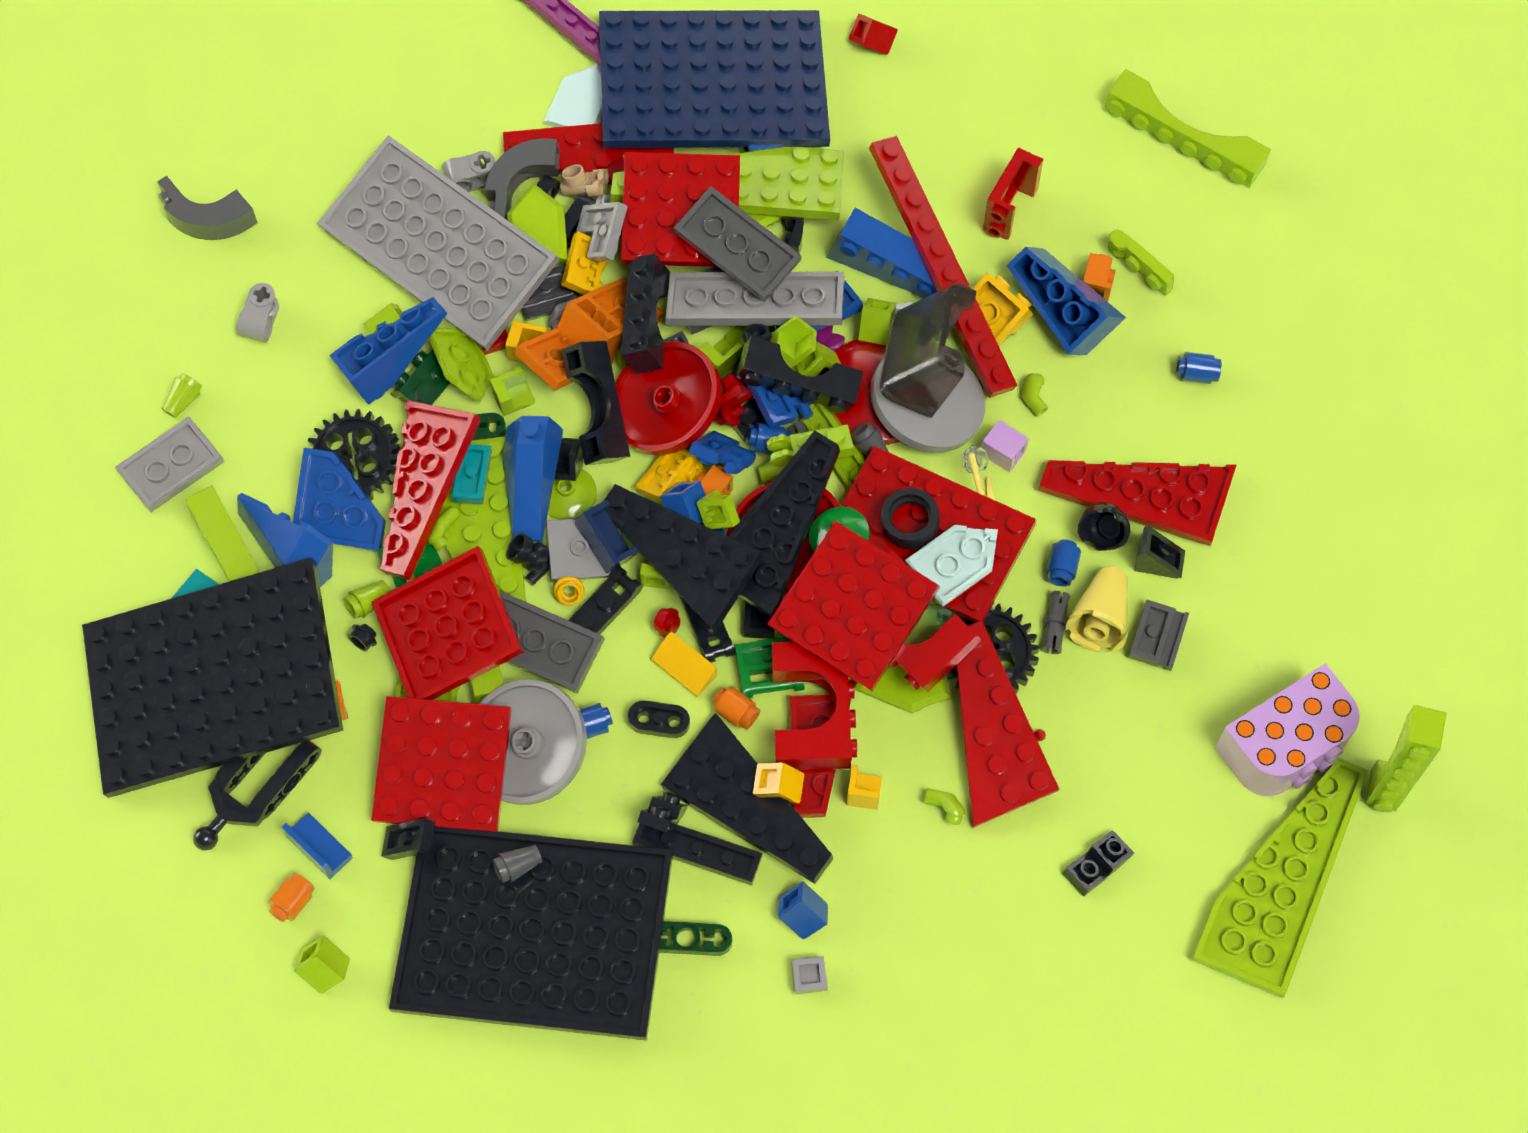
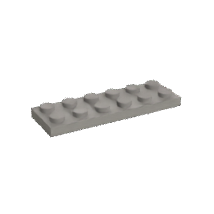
(723, 301)

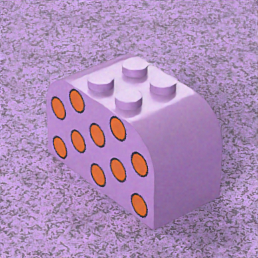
(1291, 734)

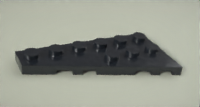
(782, 520)
(693, 559)
(719, 780)

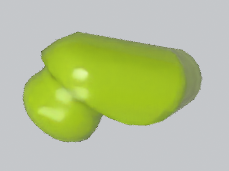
(1030, 393)
(441, 525)
(948, 802)

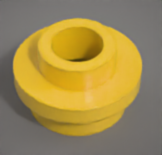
(568, 598)

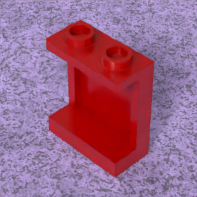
(1020, 175)

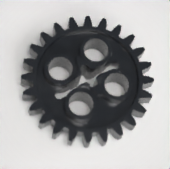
(379, 450)
(1017, 650)

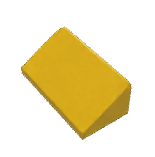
(684, 664)

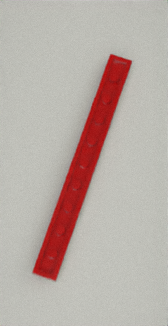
(941, 263)

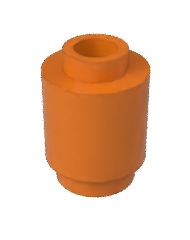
(736, 707)
(291, 898)

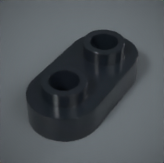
(660, 717)

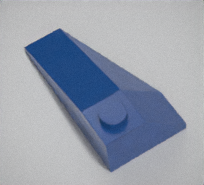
(381, 357)
(530, 469)
(284, 540)

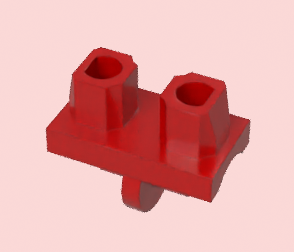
(732, 401)

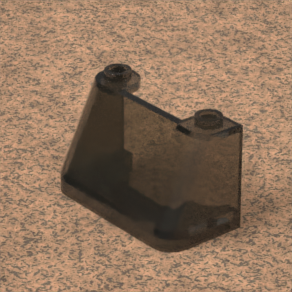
(917, 363)

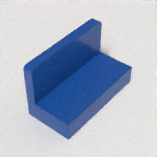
(318, 845)

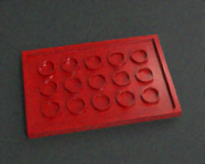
(957, 505)

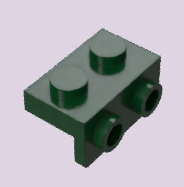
(423, 381)

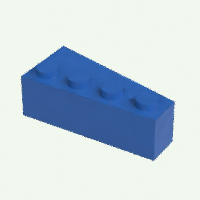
(1064, 301)

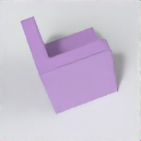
(1005, 445)

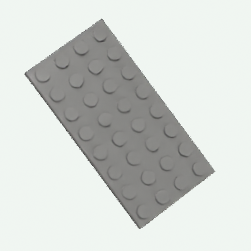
(438, 241)

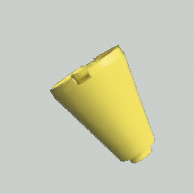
(1102, 612)

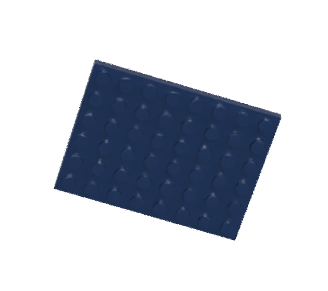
(712, 79)

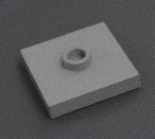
(571, 552)

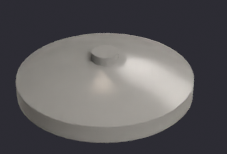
(947, 429)
(544, 740)

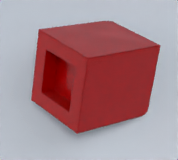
(873, 34)

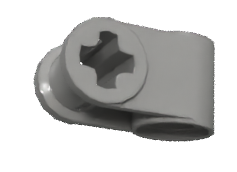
(468, 170)
(258, 313)

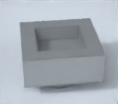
(809, 975)

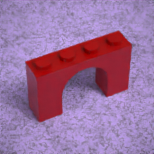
(937, 656)
(830, 743)

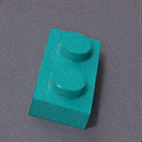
(472, 475)

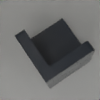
(569, 460)

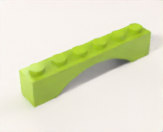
(1234, 156)
(1412, 755)

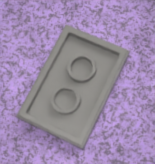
(169, 464)

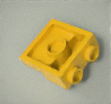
(1000, 307)

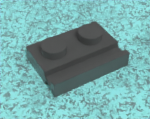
(1158, 635)

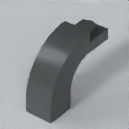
(517, 165)
(206, 221)

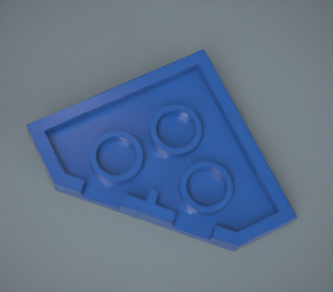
(336, 502)

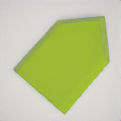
(542, 220)
(462, 361)
(901, 694)

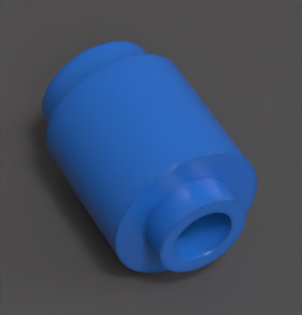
(1199, 368)
(760, 434)
(1063, 563)
(596, 720)

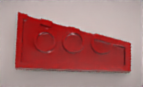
(809, 713)

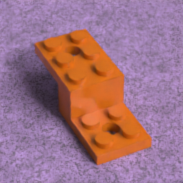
(585, 319)

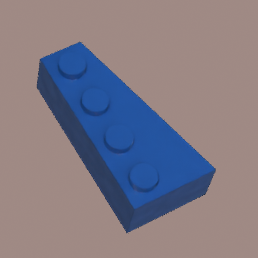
(881, 253)

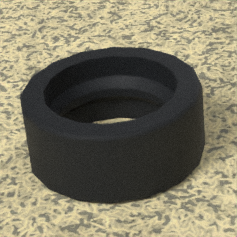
(904, 497)

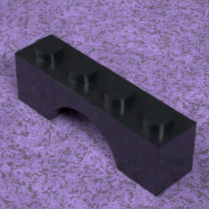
(641, 337)
(764, 366)
(592, 370)

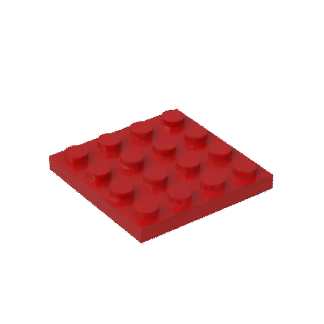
(661, 192)
(854, 605)
(447, 626)
(442, 763)

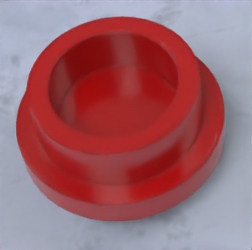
(667, 621)

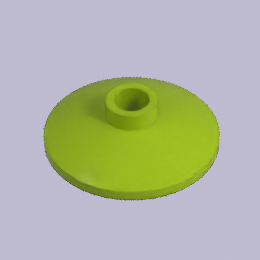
(575, 501)

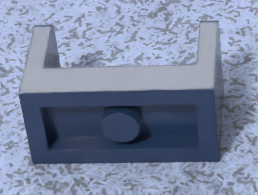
(604, 537)

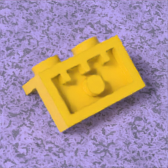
(580, 272)
(668, 472)

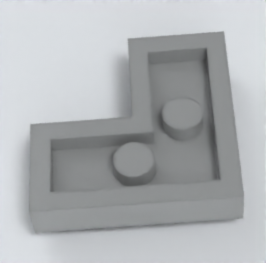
(604, 225)

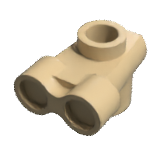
(576, 181)

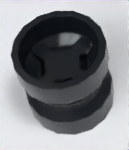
(530, 554)

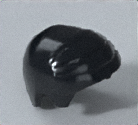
(1104, 527)

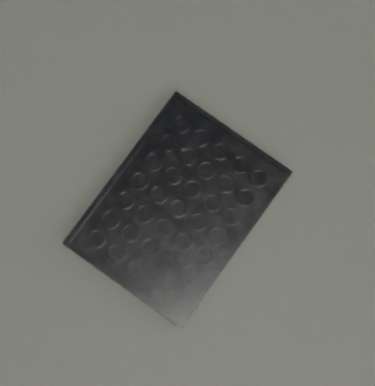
(211, 678)
(549, 951)

